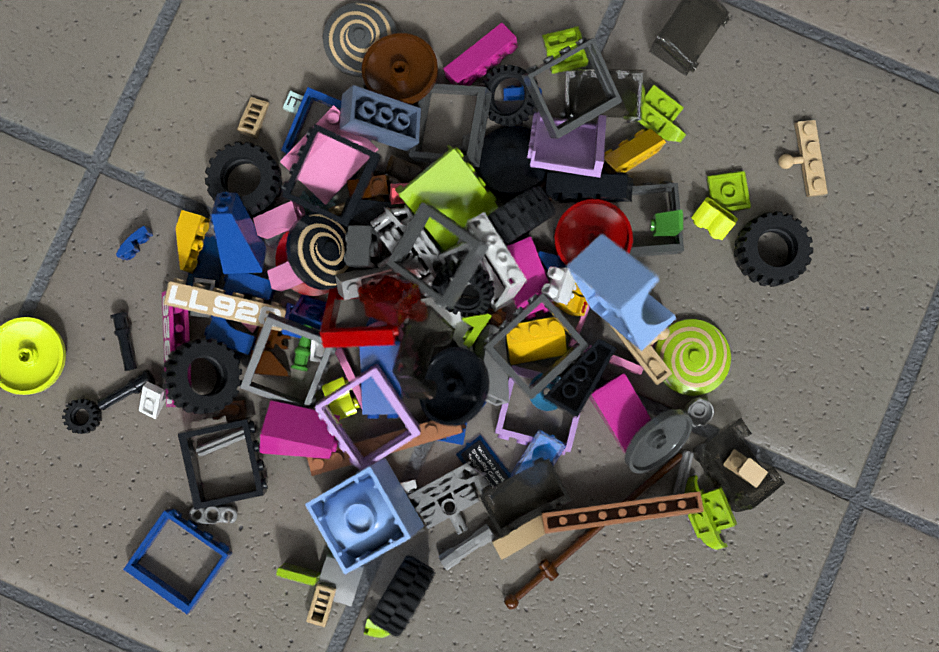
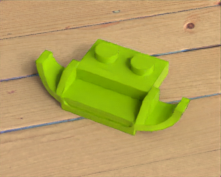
(659, 113)
(716, 515)

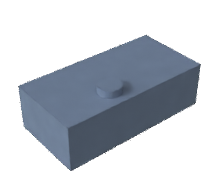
(380, 118)

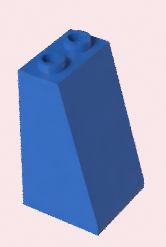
(236, 236)
(373, 399)

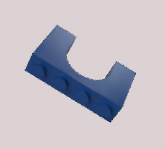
(221, 328)

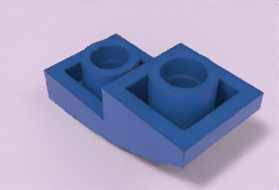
(129, 247)

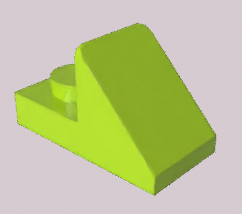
(478, 324)

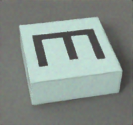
(293, 102)

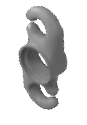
(204, 519)

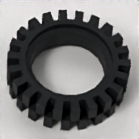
(525, 109)
(478, 280)

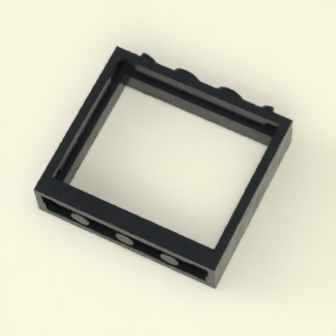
(363, 183)
(192, 467)

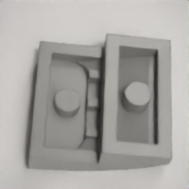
(345, 584)

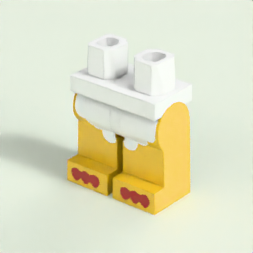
(564, 292)

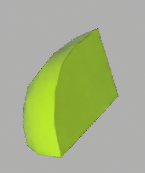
(373, 630)

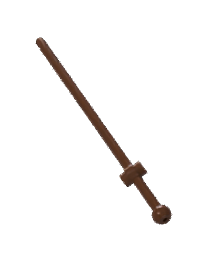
(548, 569)

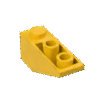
(190, 236)

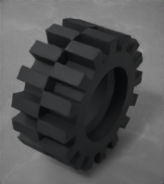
(70, 416)

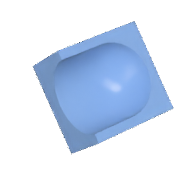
(618, 291)
(365, 516)

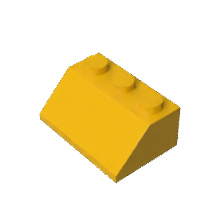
(633, 152)
(536, 341)

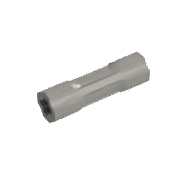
(455, 554)

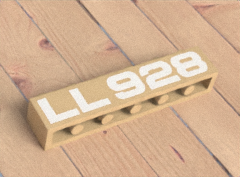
(221, 305)

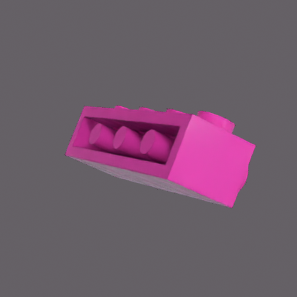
(481, 56)

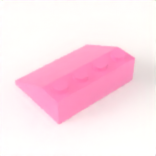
(329, 161)

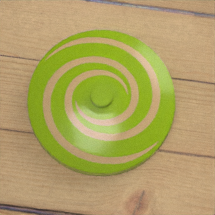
(696, 357)

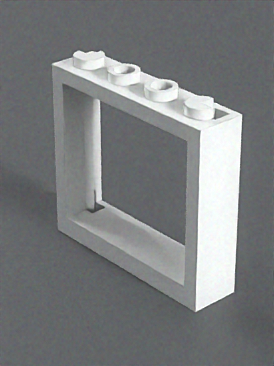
(500, 259)

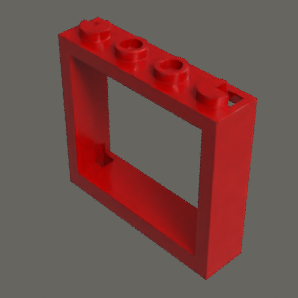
(354, 336)

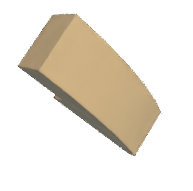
(519, 538)

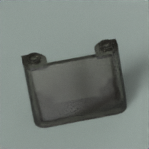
(689, 33)
(585, 90)
(524, 496)

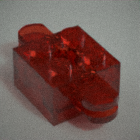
(392, 301)

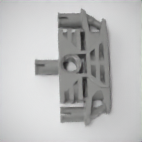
(424, 245)
(447, 484)

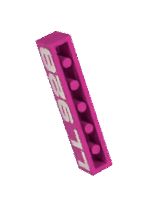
(174, 333)

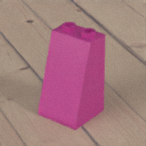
(529, 263)
(620, 409)
(296, 432)

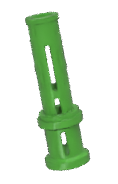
(302, 354)

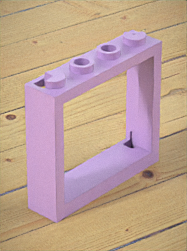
(521, 438)
(345, 442)

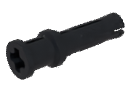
(123, 332)
(134, 385)

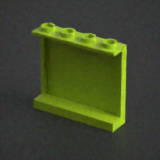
(450, 189)

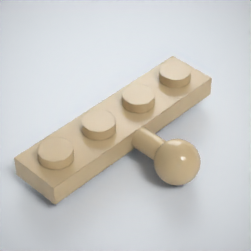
(809, 158)
(648, 358)

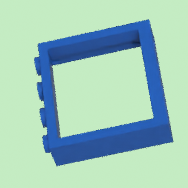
(302, 112)
(159, 585)

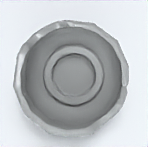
(700, 411)

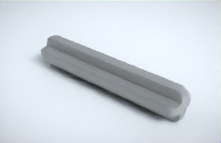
(220, 442)
(683, 473)

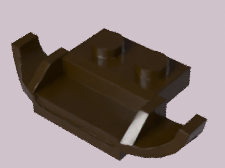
(399, 171)

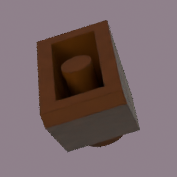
(270, 364)

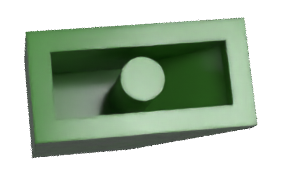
(667, 223)

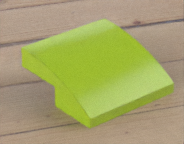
(556, 41)

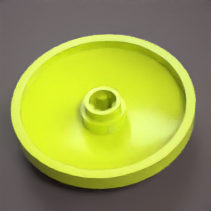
(30, 355)

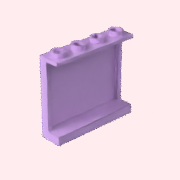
(575, 152)

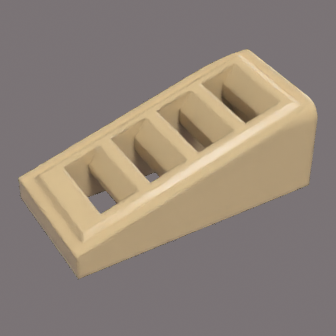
(245, 118)
(315, 619)

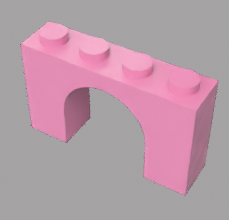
(274, 223)

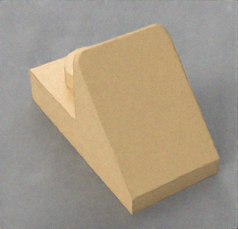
(745, 468)

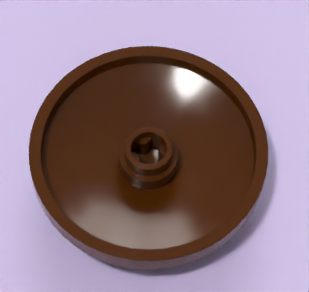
(400, 67)

